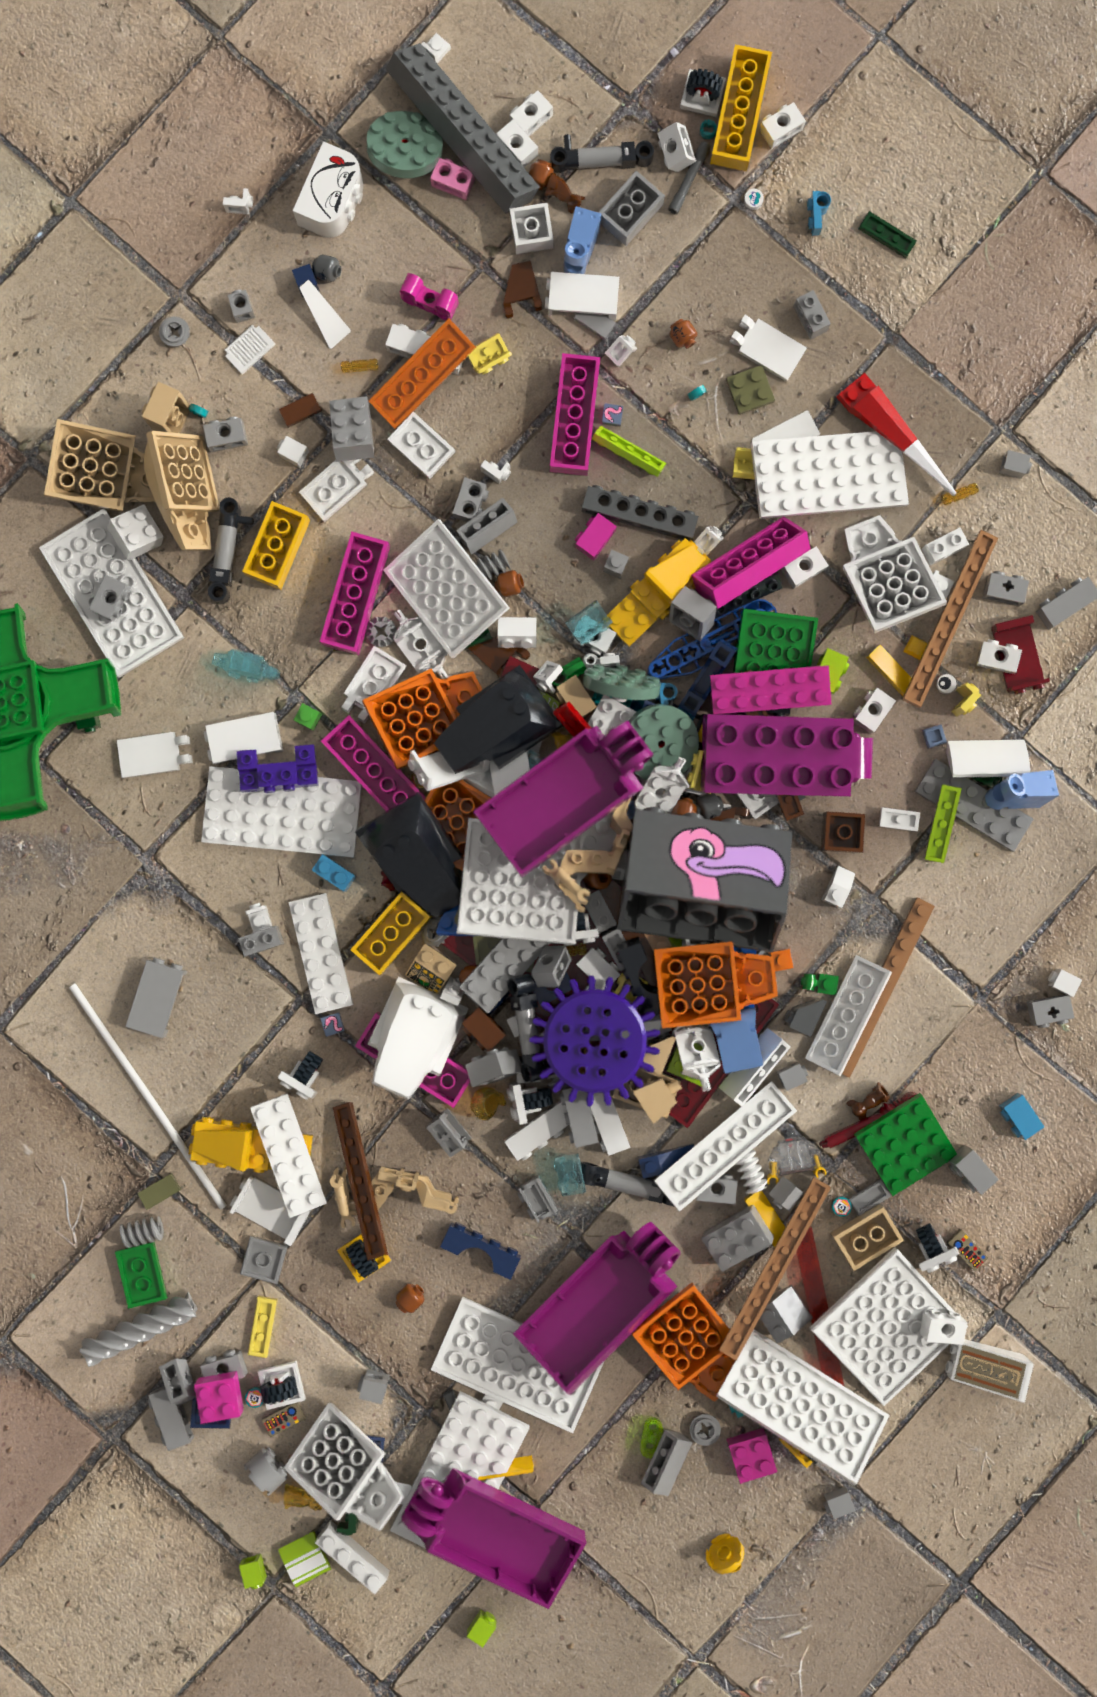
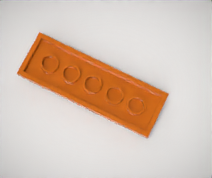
(422, 373)

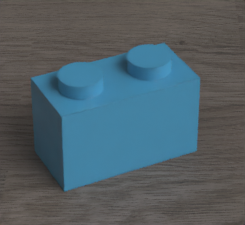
(334, 873)
(1021, 1116)

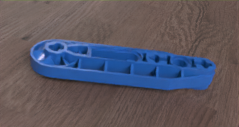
(703, 647)

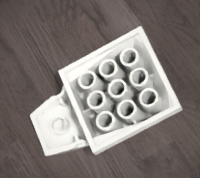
(889, 575)
(413, 1037)
(344, 1470)

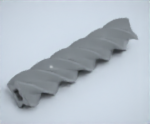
(141, 1329)

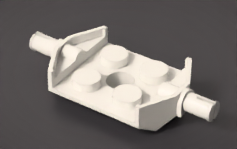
(431, 656)
(663, 777)
(697, 1063)

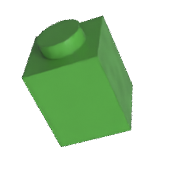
(307, 717)

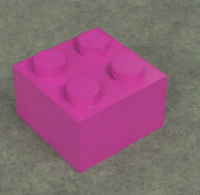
(219, 1397)
(751, 1455)

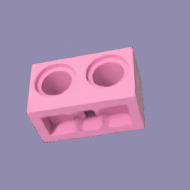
(450, 182)

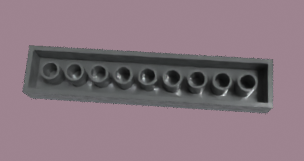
(462, 127)

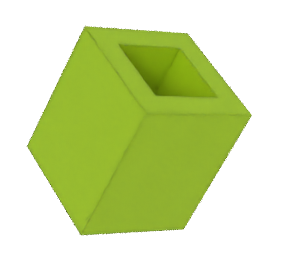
(253, 1571)
(481, 1628)

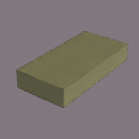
(159, 1191)

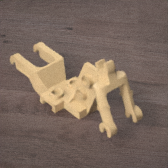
(592, 860)
(383, 1185)

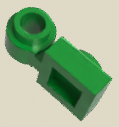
(825, 984)

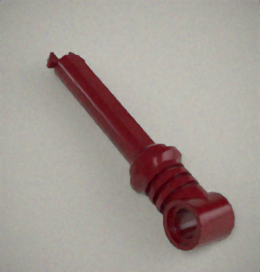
(848, 1132)

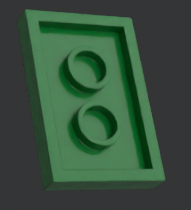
(141, 1275)

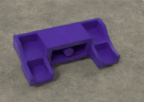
(277, 775)

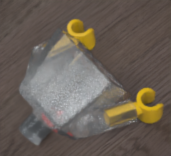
(793, 1156)

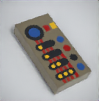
(968, 1249)
(283, 1419)

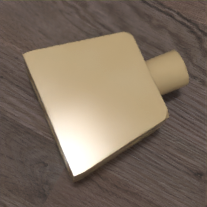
(657, 1097)

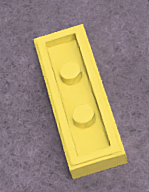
(262, 1326)

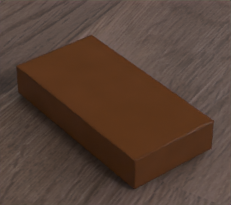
(300, 410)

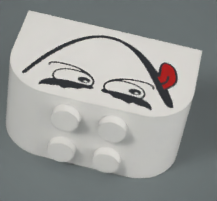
(330, 192)

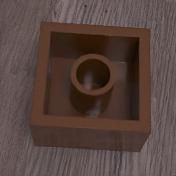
(843, 832)
(484, 1029)

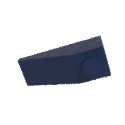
(658, 1162)

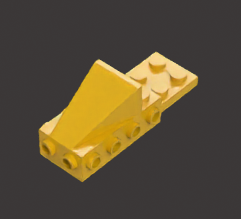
(653, 595)
(231, 1145)

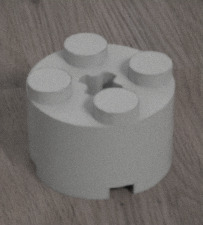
(266, 1470)

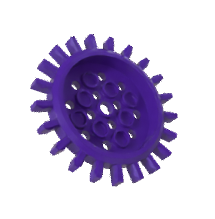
(622, 1017)

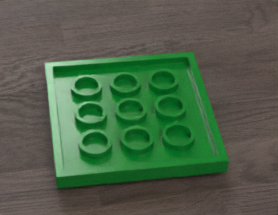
(774, 641)
(906, 1144)

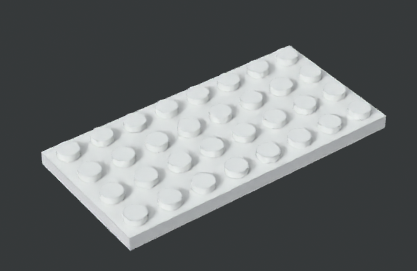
(827, 474)
(80, 563)
(300, 820)
(490, 1359)
(803, 1407)
(472, 1440)

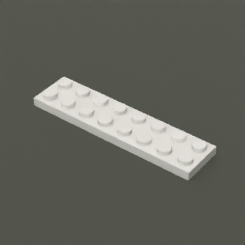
(725, 1146)

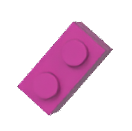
(595, 536)

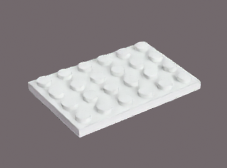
(446, 588)

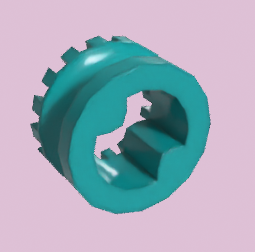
(706, 135)

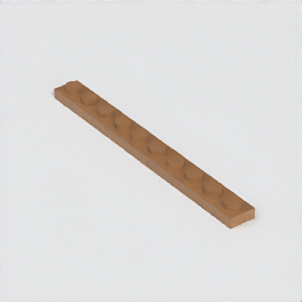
(950, 619)
(895, 963)
(774, 1268)

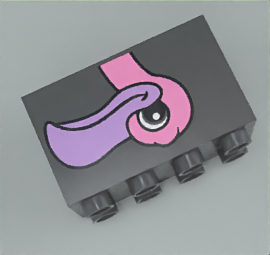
(706, 879)

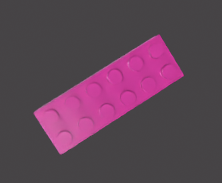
(574, 414)
(751, 562)
(355, 593)
(771, 689)
(369, 764)
(446, 1087)

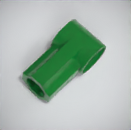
(571, 669)

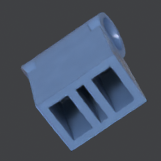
(581, 240)
(1023, 791)
(739, 1042)

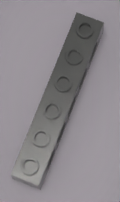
(647, 521)

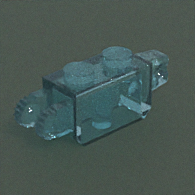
(245, 664)

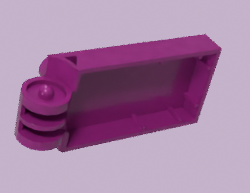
(782, 755)
(565, 795)
(600, 1305)
(494, 1535)

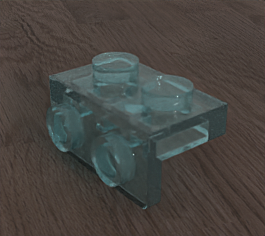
(588, 623)
(569, 1174)

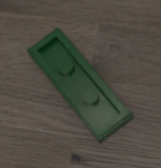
(887, 234)

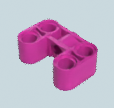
(415, 294)

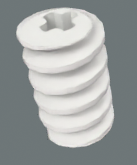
(751, 1173)

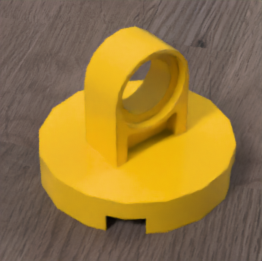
(725, 1554)

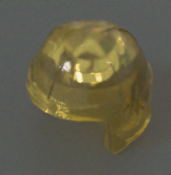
(485, 1102)

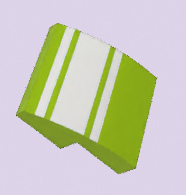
(304, 1559)

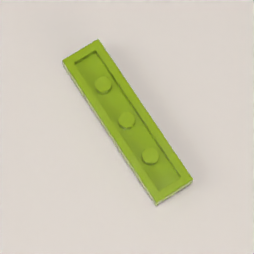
(628, 451)
(942, 823)

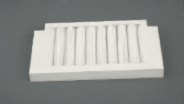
(248, 348)

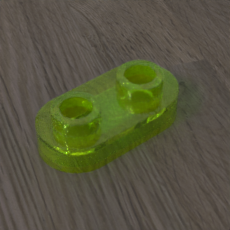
(650, 1436)

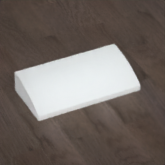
(987, 758)

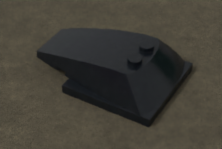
(498, 724)
(415, 854)

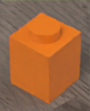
(782, 959)

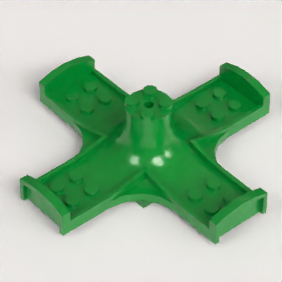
(33, 705)

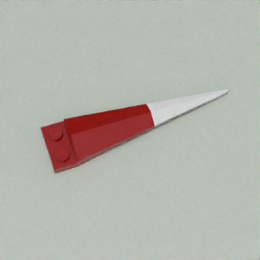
(873, 408)

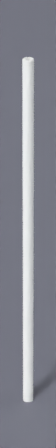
(147, 1095)

